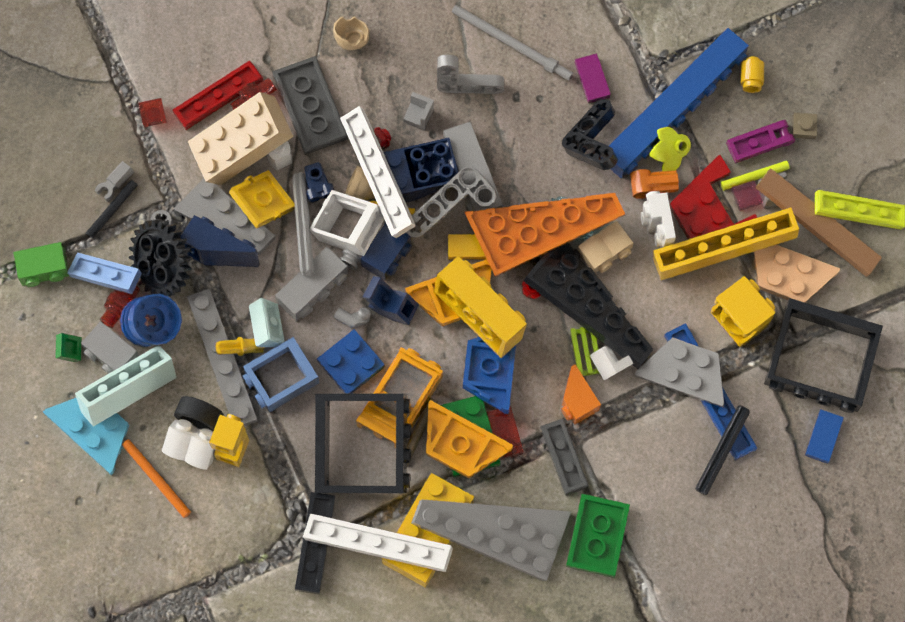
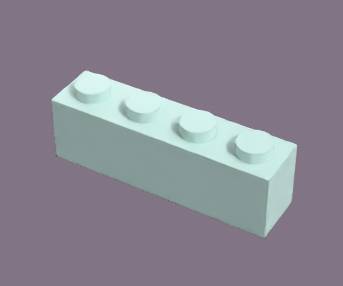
(126, 385)

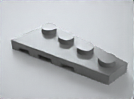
(220, 208)

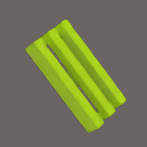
(582, 331)

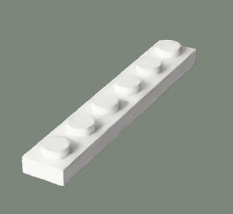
(378, 172)
(378, 542)

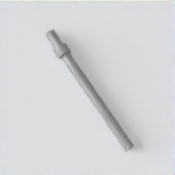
(550, 64)

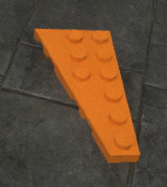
(532, 229)

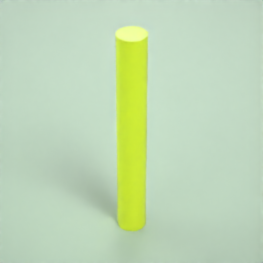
(754, 175)

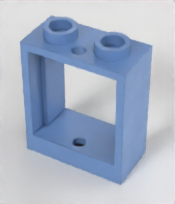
(311, 378)

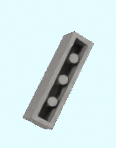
(469, 154)

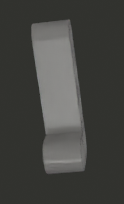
(447, 205)

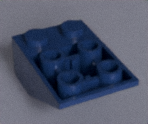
(422, 168)
(217, 246)

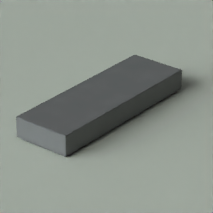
(564, 457)

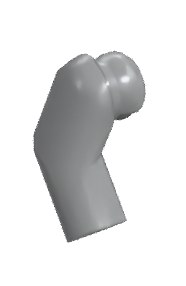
(353, 320)

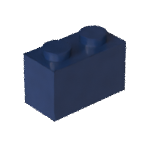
(385, 253)

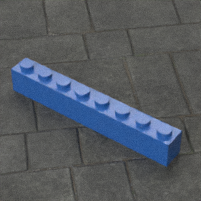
(677, 100)

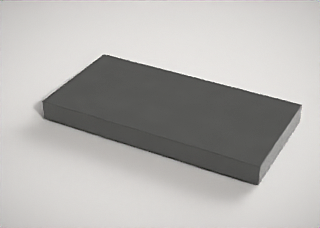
(310, 105)

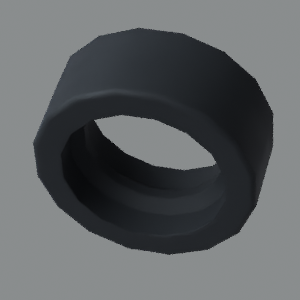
(197, 412)

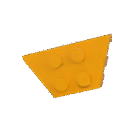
(433, 305)
(460, 442)

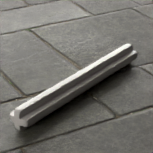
(303, 224)

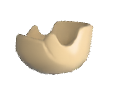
(351, 33)

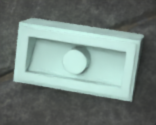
(266, 323)

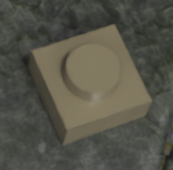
(804, 125)

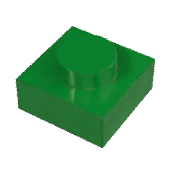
(68, 347)

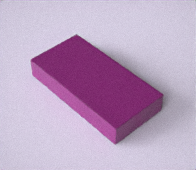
(592, 78)

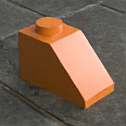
(578, 399)

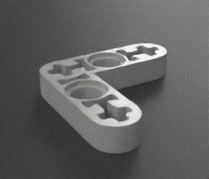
(451, 82)

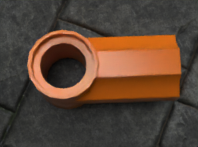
(645, 181)

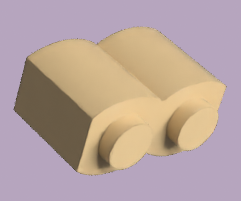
(606, 247)

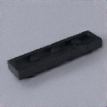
(312, 553)

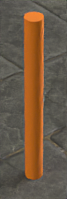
(156, 478)

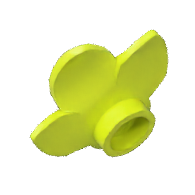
(668, 148)

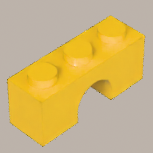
(229, 440)

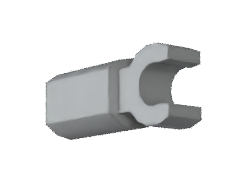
(115, 180)

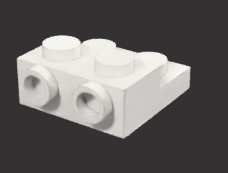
(658, 218)

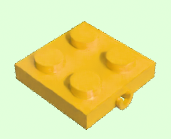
(262, 199)

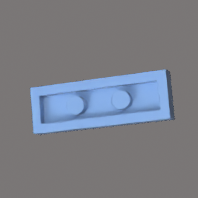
(104, 273)

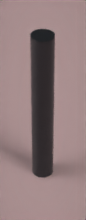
(111, 209)

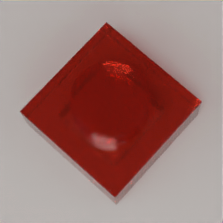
(152, 112)

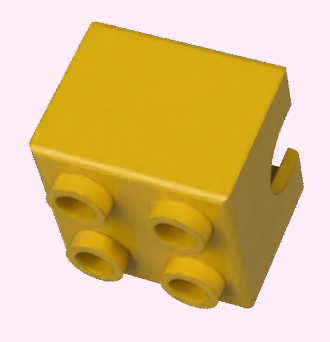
(743, 311)

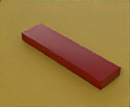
(216, 95)

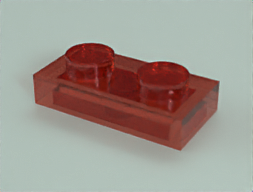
(504, 427)

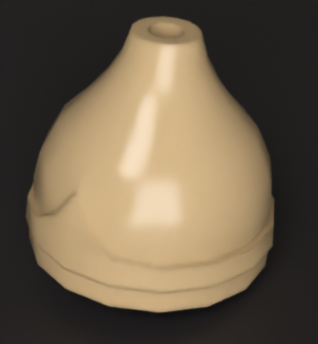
(359, 186)

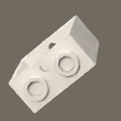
(363, 232)

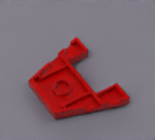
(699, 207)

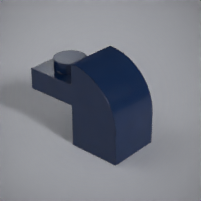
(390, 303)

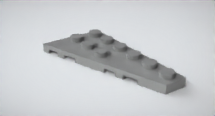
(511, 535)

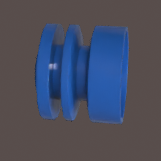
(163, 322)

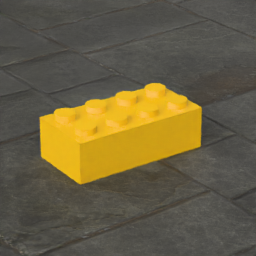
(480, 306)
(433, 489)

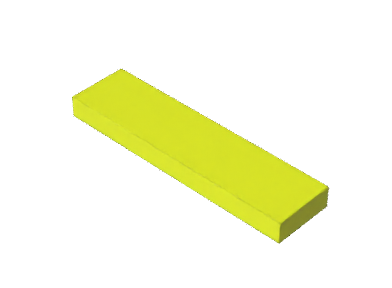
(859, 209)

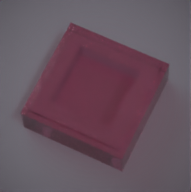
(746, 195)

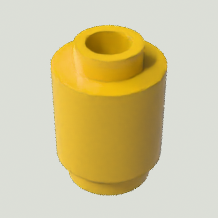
(752, 74)

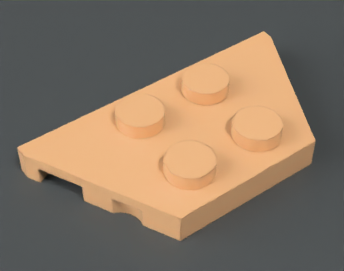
(791, 273)

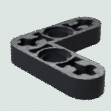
(599, 116)

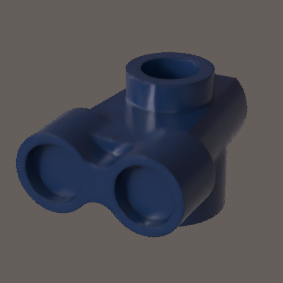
(317, 186)

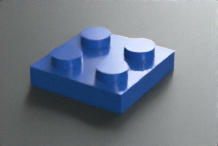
(350, 362)

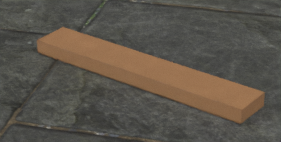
(823, 227)

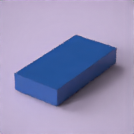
(824, 436)

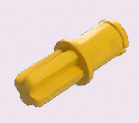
(239, 346)

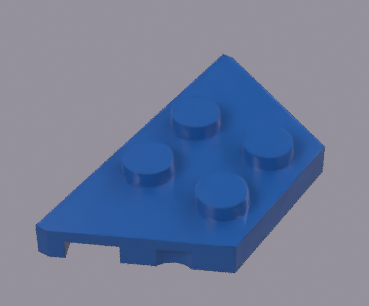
(488, 374)

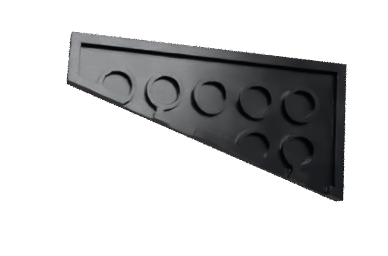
(583, 297)

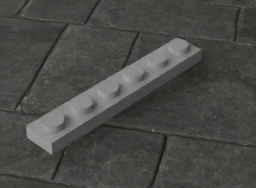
(223, 365)

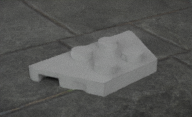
(686, 370)

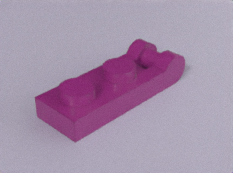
(759, 141)

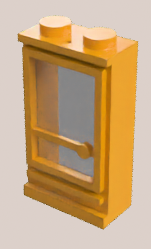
(407, 376)

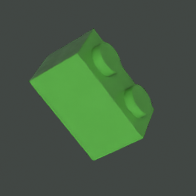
(41, 264)

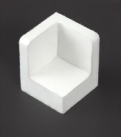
(608, 363)

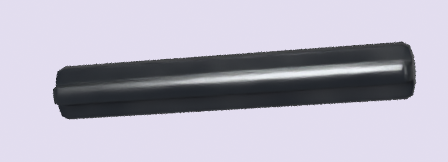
(722, 450)

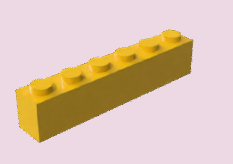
(725, 244)

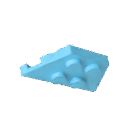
(100, 442)

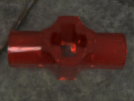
(251, 90)
(115, 304)

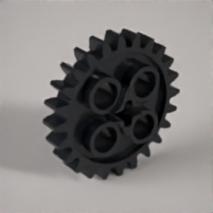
(160, 257)

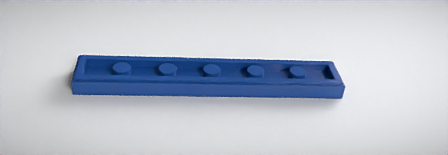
(720, 416)

